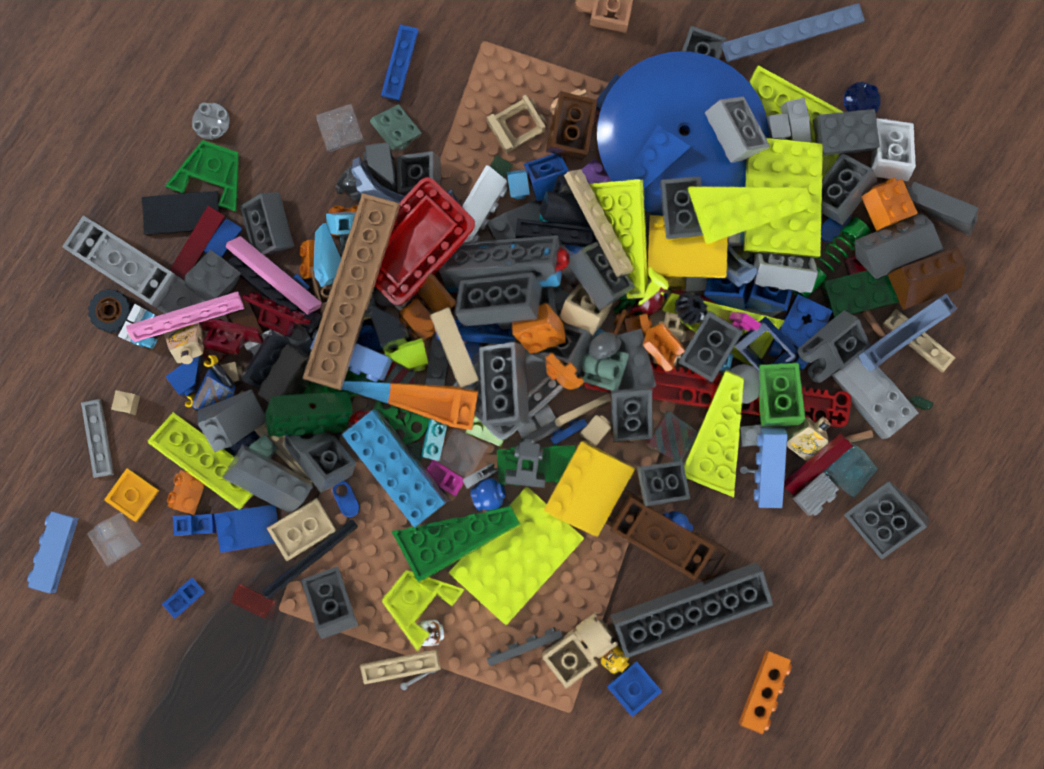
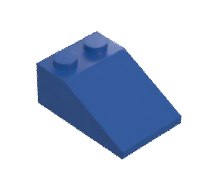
(245, 528)

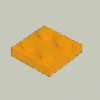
(131, 495)

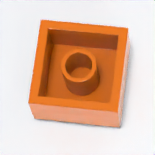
(889, 204)
(541, 332)

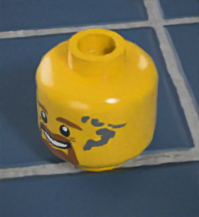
(615, 660)

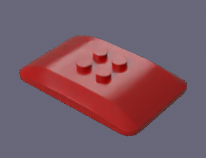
(422, 240)

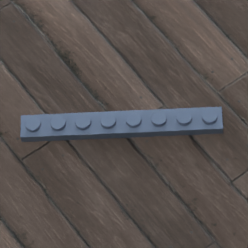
(792, 32)

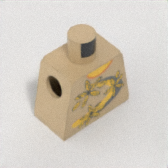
(186, 343)
(808, 437)

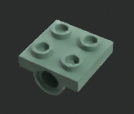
(396, 127)
(604, 372)

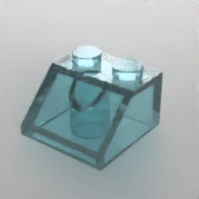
(851, 470)

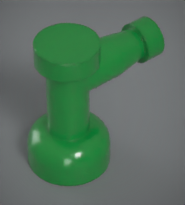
(624, 303)

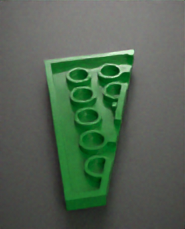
(444, 542)

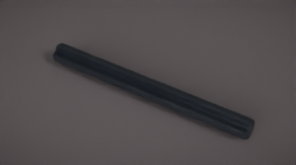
(309, 559)

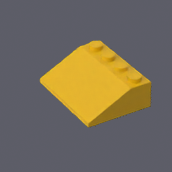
(685, 255)
(589, 489)

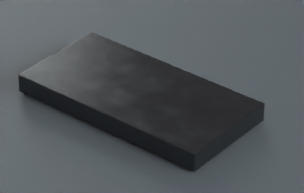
(176, 211)

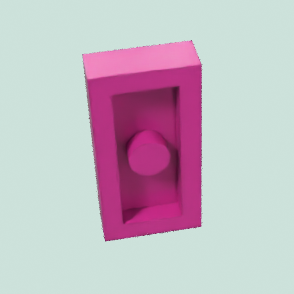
(744, 321)

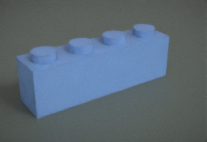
(368, 362)
(770, 467)
(52, 552)

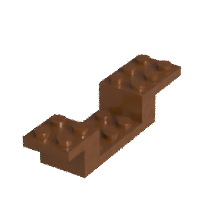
(666, 539)

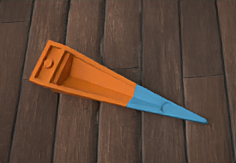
(442, 403)

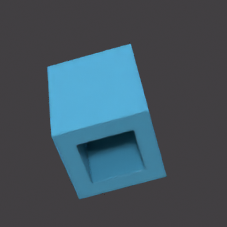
(518, 184)

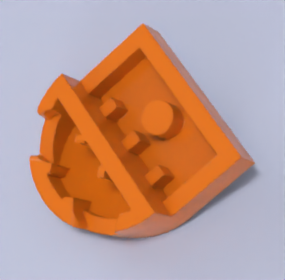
(563, 375)

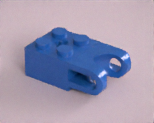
(794, 328)

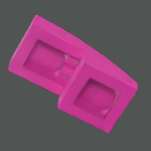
(445, 477)

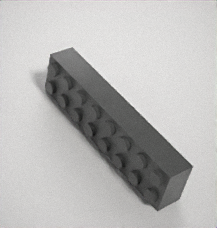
(691, 609)

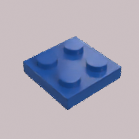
(634, 688)

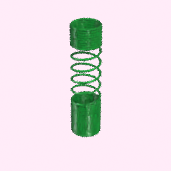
(852, 230)

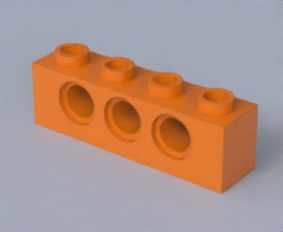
(748, 718)

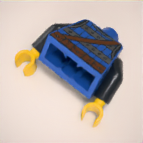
(214, 388)

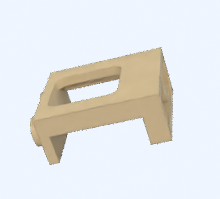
(502, 132)

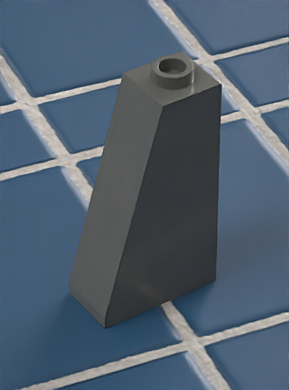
(944, 208)

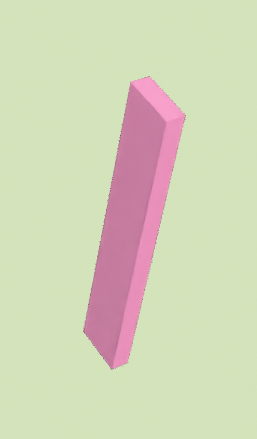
(274, 275)
(185, 317)

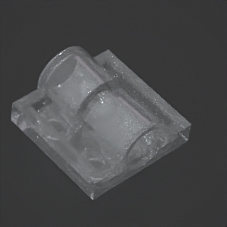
(114, 539)

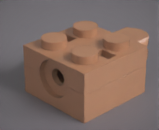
(607, 13)

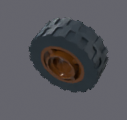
(102, 303)

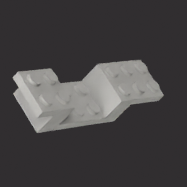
(129, 267)

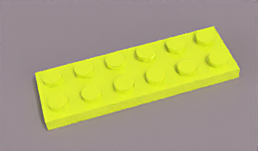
(195, 455)

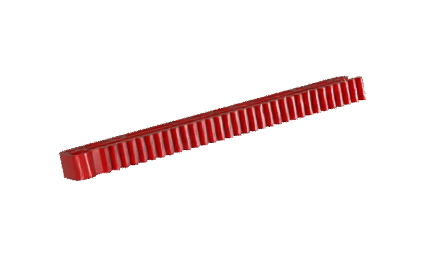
(673, 383)

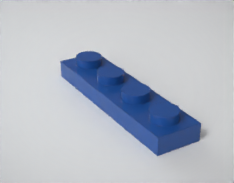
(399, 63)

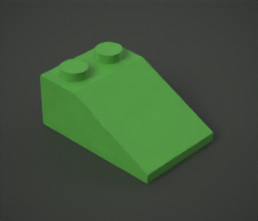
(780, 395)

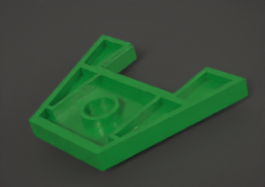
(214, 166)

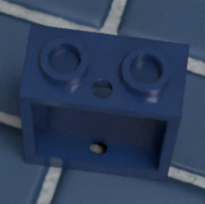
(749, 336)

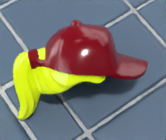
(654, 295)

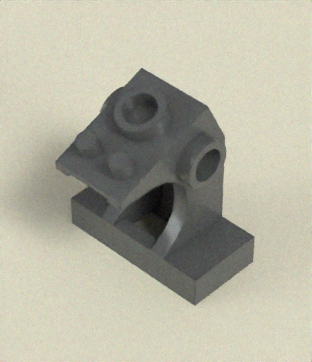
(528, 451)

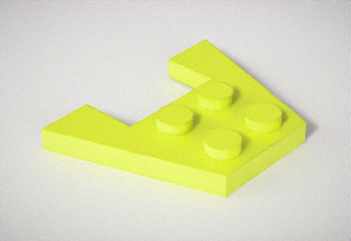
(409, 600)

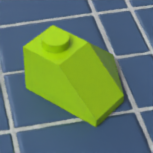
(410, 355)

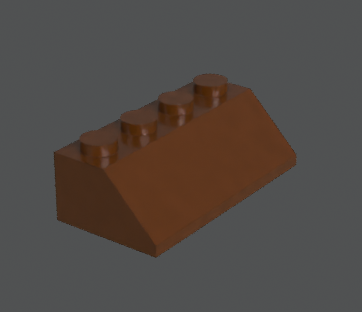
(928, 278)

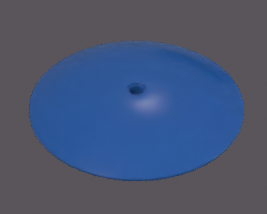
(675, 94)

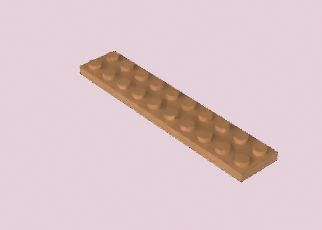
(351, 291)

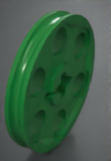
(410, 418)

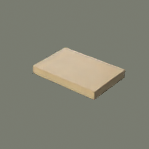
(301, 529)

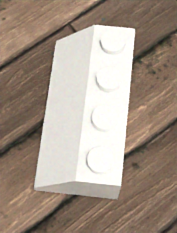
(484, 199)

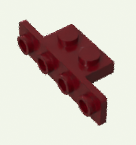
(276, 317)
(228, 336)

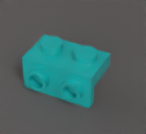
(434, 440)

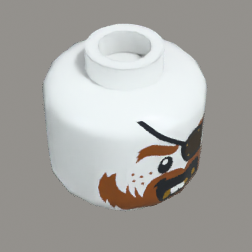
(434, 629)

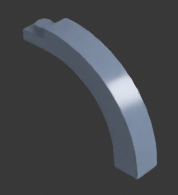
(369, 185)
(737, 269)
(907, 332)

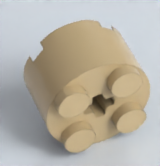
(596, 636)

